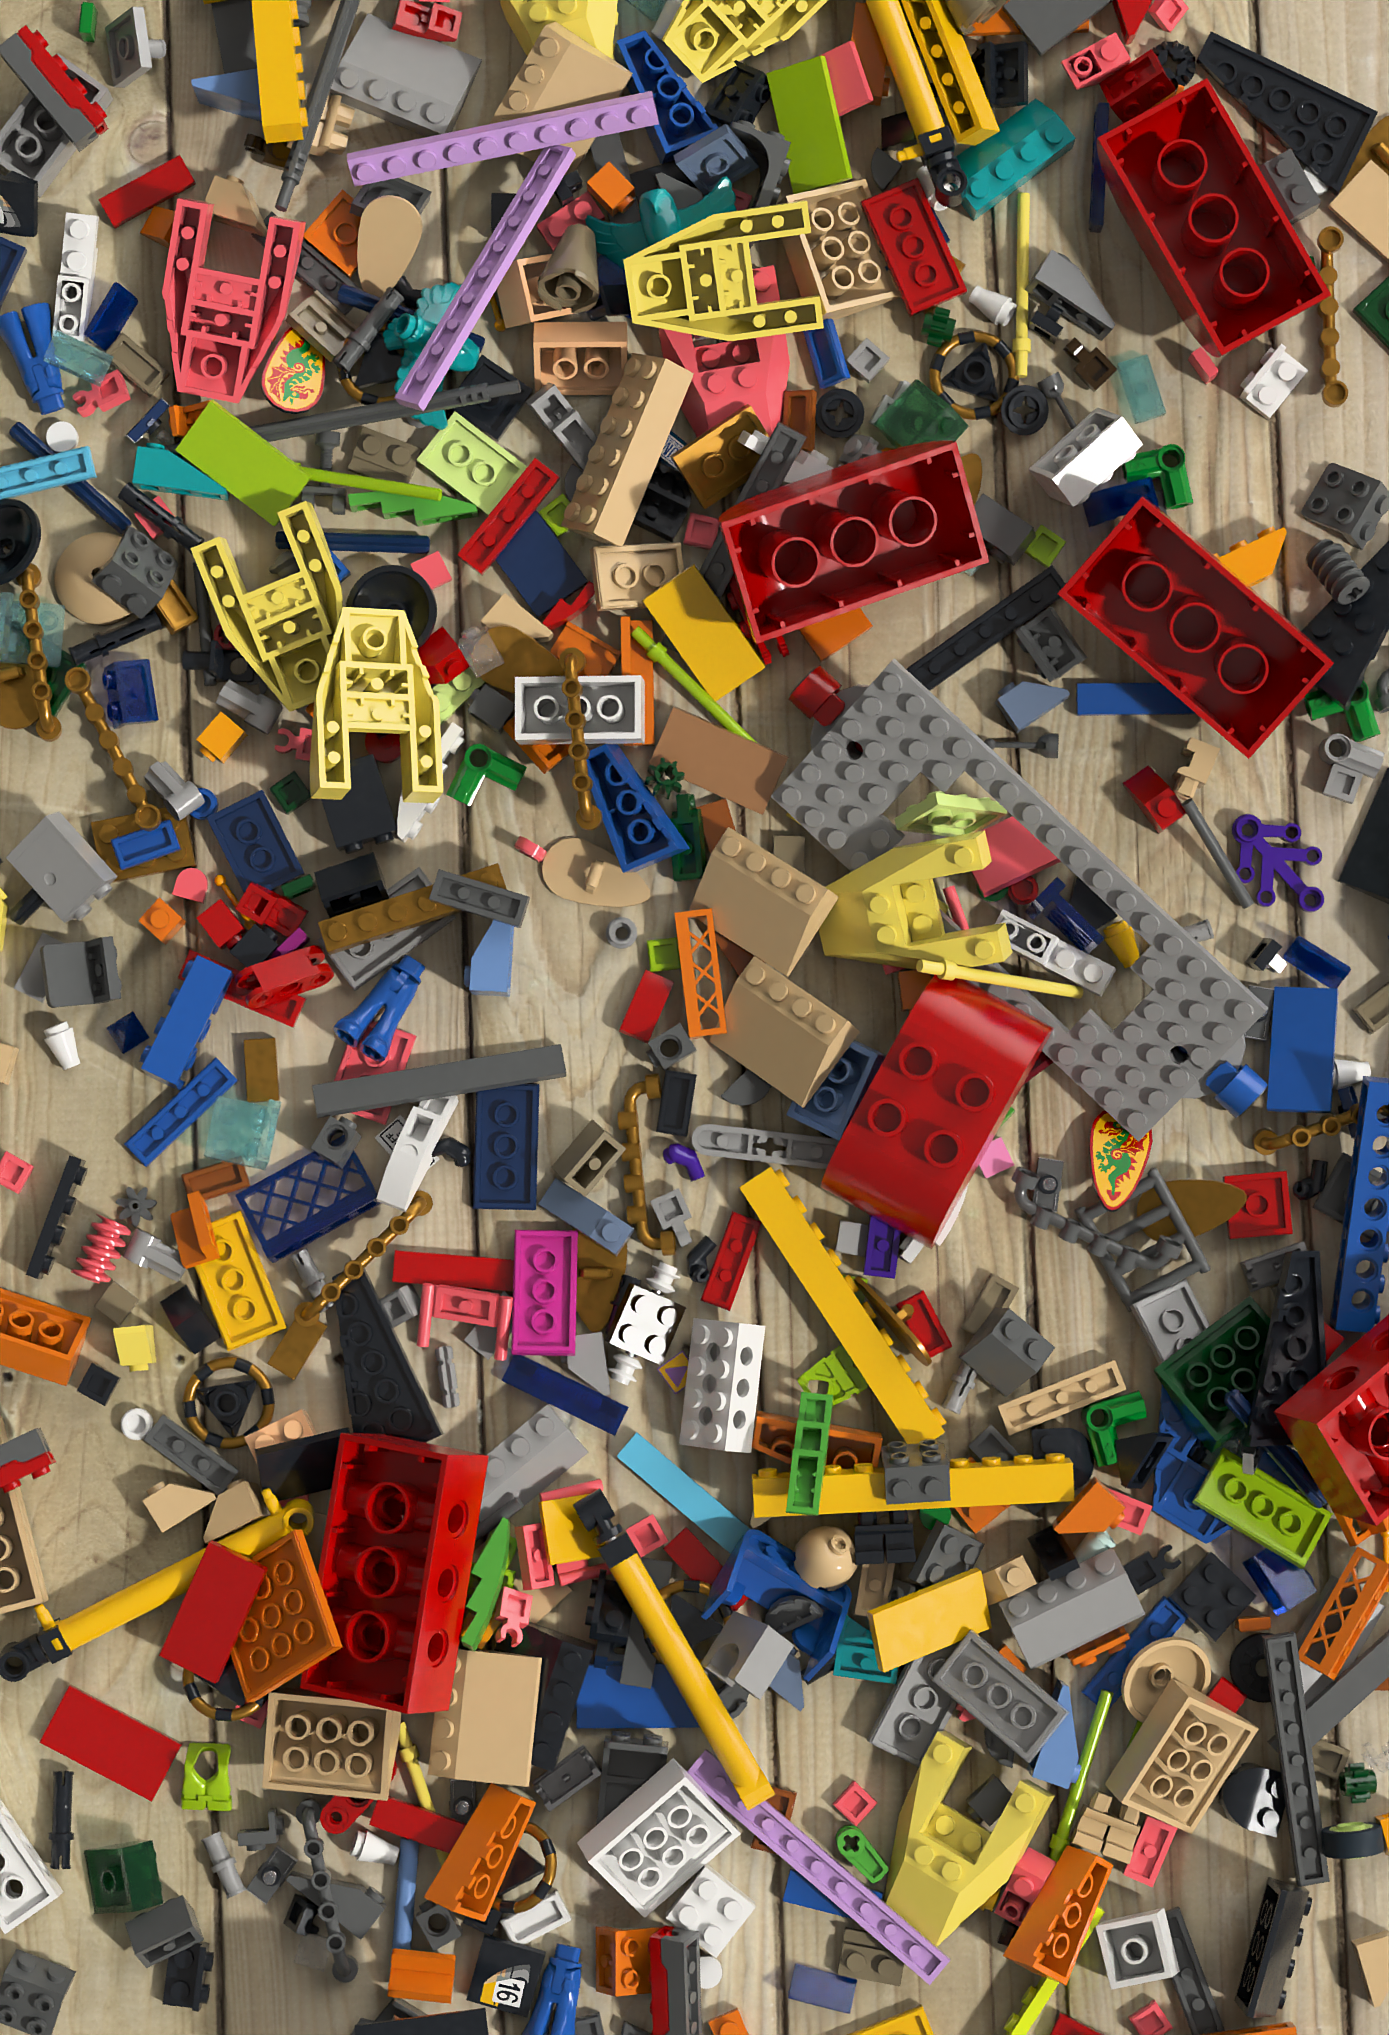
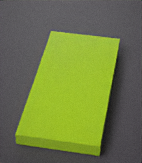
(811, 123)
(243, 462)
(1262, 1508)

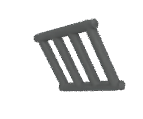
(1183, 1235)

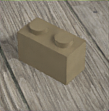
(588, 1158)

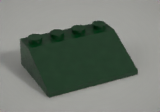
(1213, 1364)

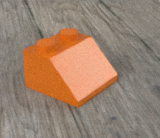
(1091, 1511)

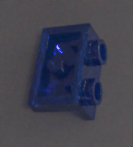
(130, 693)

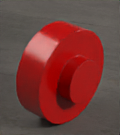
(384, 750)

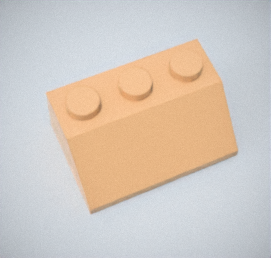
(580, 356)

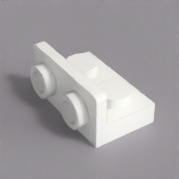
(1273, 382)

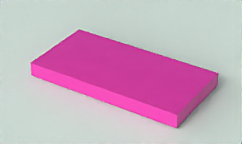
(544, 1292)

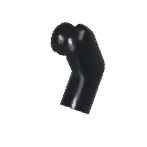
(410, 295)
(1312, 1184)

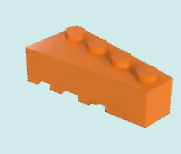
(846, 1445)
(482, 1854)
(1060, 1916)

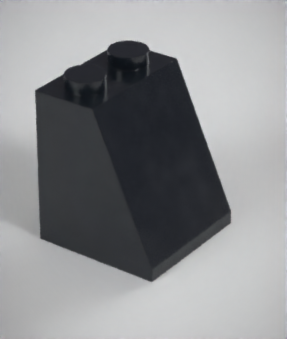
(364, 811)

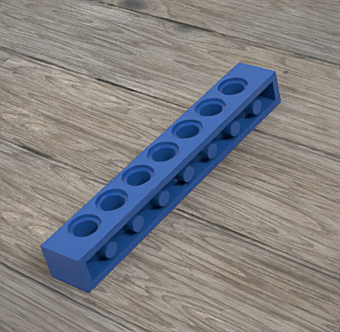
(1356, 1220)

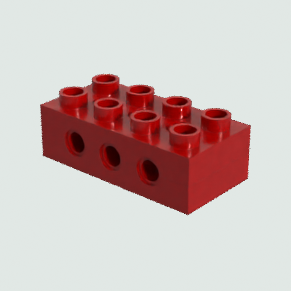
(1344, 1428)
(397, 1570)

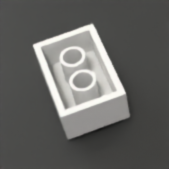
(1086, 457)

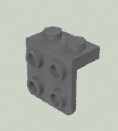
(1348, 503)
(137, 573)
(80, 972)
(916, 1472)
(33, 1993)

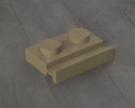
(321, 324)
(384, 457)
(868, 1959)

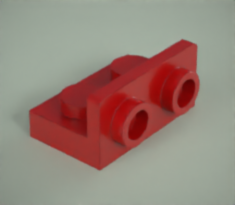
(1137, 86)

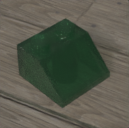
(920, 418)
(123, 1877)

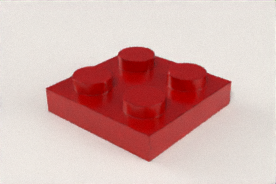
(1266, 1208)

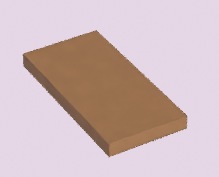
(720, 760)

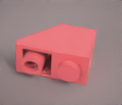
(1096, 62)
(1024, 1886)

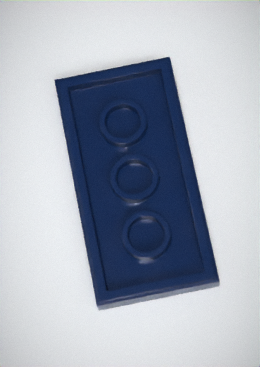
(506, 1148)

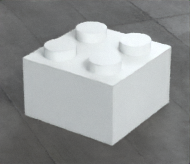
(712, 1908)
(1137, 1948)

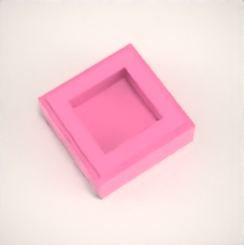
(995, 1159)

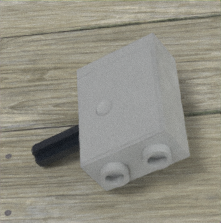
(60, 870)

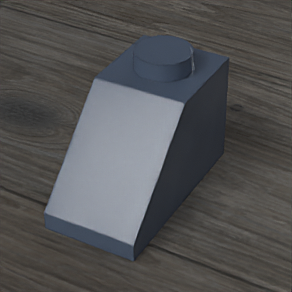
(1028, 702)
(789, 1681)

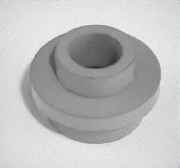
(624, 923)

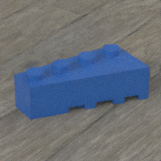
(679, 114)
(630, 813)
(186, 1022)

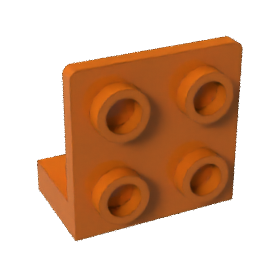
(623, 1960)

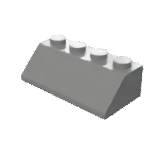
(529, 1461)
(1071, 1609)

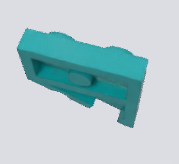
(857, 1655)

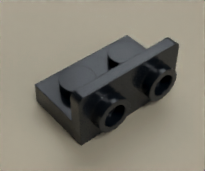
(739, 95)
(611, 1612)
(186, 1977)

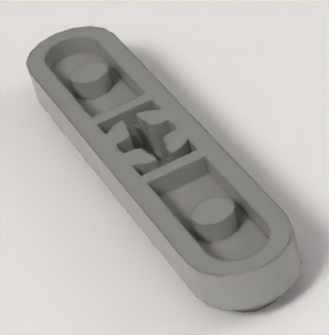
(738, 1142)

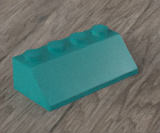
(1013, 156)

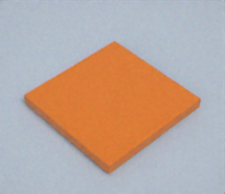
(287, 1622)

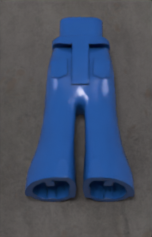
(39, 377)
(391, 992)
(558, 1987)

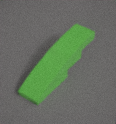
(425, 510)
(809, 1454)
(490, 1573)

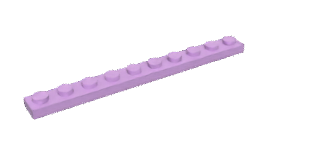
(502, 138)
(484, 277)
(823, 1872)

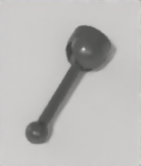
(1052, 388)
(1046, 745)

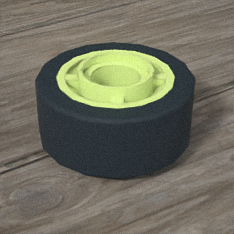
(1352, 1840)

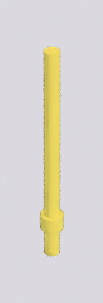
(1021, 343)
(949, 971)
(409, 1755)

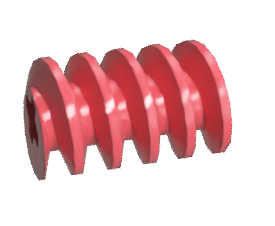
(101, 1250)

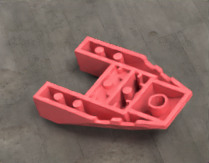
(220, 318)
(733, 371)

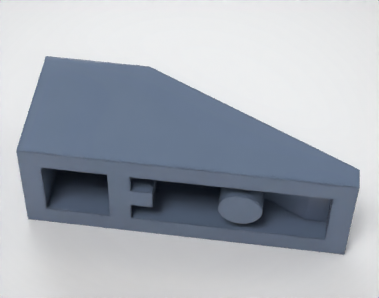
(586, 1217)

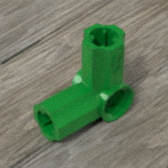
(1173, 479)
(1359, 716)
(498, 768)
(1116, 1412)

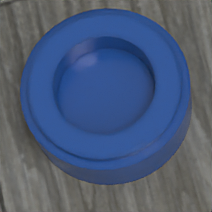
(208, 808)

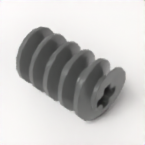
(1337, 572)

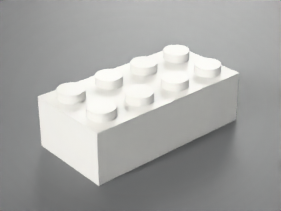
(610, 703)

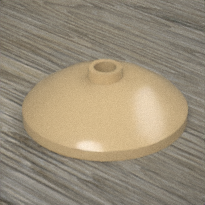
(75, 576)
(1176, 1660)

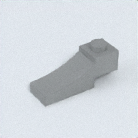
(563, 423)

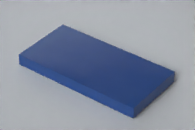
(1302, 1049)
(616, 1705)

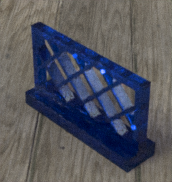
(1064, 917)
(314, 1225)

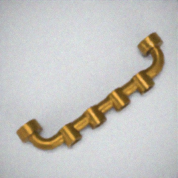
(1335, 391)
(573, 662)
(47, 726)
(146, 815)
(1267, 1142)
(634, 1182)
(308, 1313)

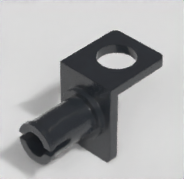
(613, 302)
(217, 662)

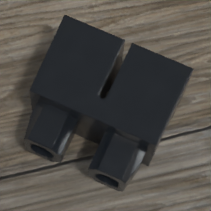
(898, 1539)

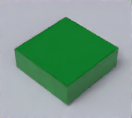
(88, 22)

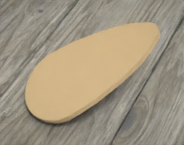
(386, 242)
(591, 876)

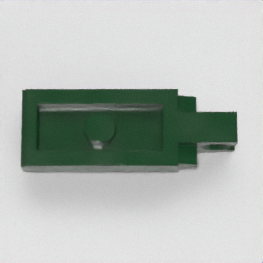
(689, 822)

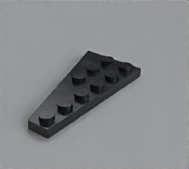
(1300, 113)
(1353, 632)
(1292, 1347)
(378, 1375)

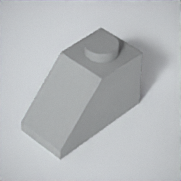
(590, 1361)

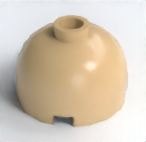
(825, 1557)

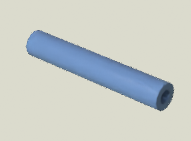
(405, 1894)

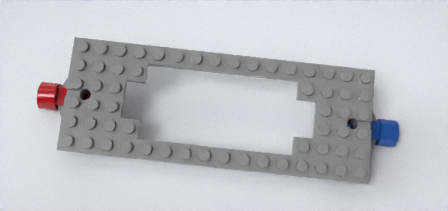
(1175, 1042)

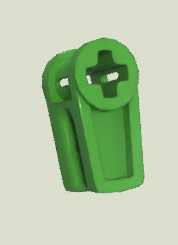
(863, 1855)

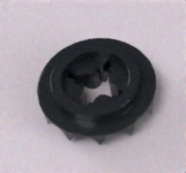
(1178, 52)
(830, 402)
(1032, 421)

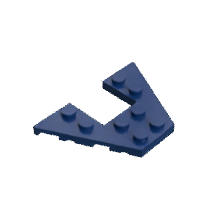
(1180, 1478)

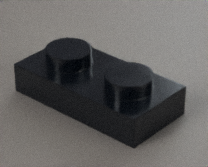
(1053, 1553)

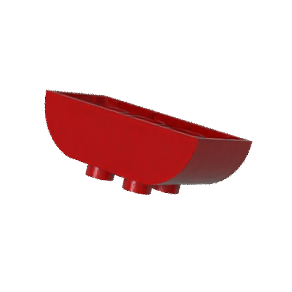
(1208, 220)
(852, 537)
(1196, 627)
(934, 1107)

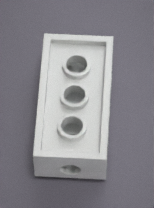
(722, 1385)
(25, 1866)

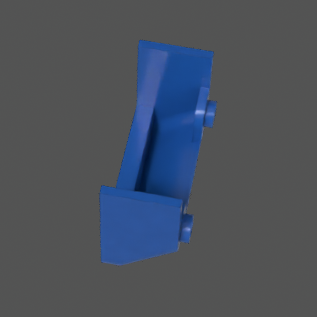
(766, 1573)

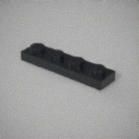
(62, 1205)

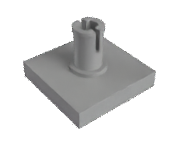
(130, 48)

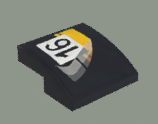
(18, 205)
(506, 1975)

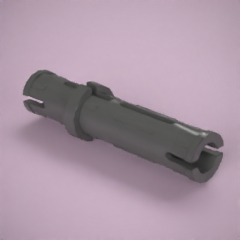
(360, 339)

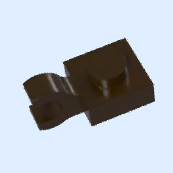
(274, 153)
(1093, 367)

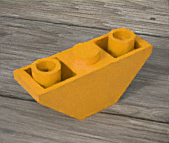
(1257, 559)

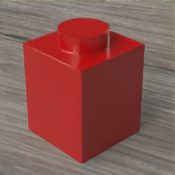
(222, 925)

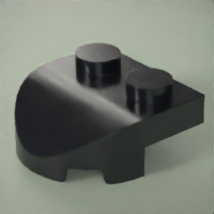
(1003, 72)
(664, 503)
(1071, 1444)
(1254, 1798)

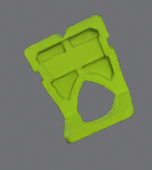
(839, 1373)
(209, 1793)

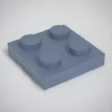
(716, 157)

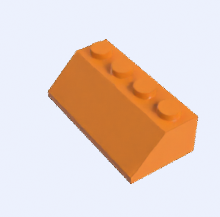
(40, 1337)

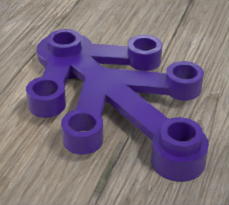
(1274, 859)

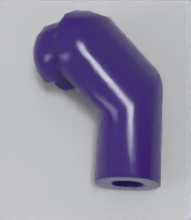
(684, 1156)

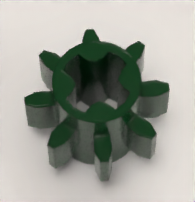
(938, 327)
(662, 770)
(1357, 1782)

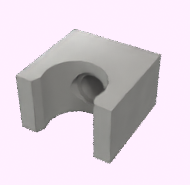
(747, 1654)

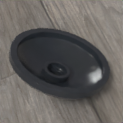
(18, 538)
(398, 589)

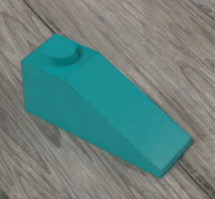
(167, 473)

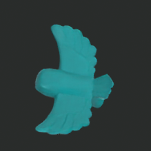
(658, 221)
(413, 334)

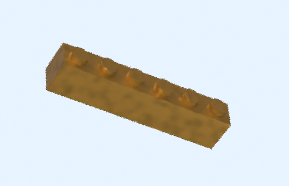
(394, 914)

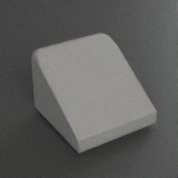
(852, 1238)
(401, 1304)

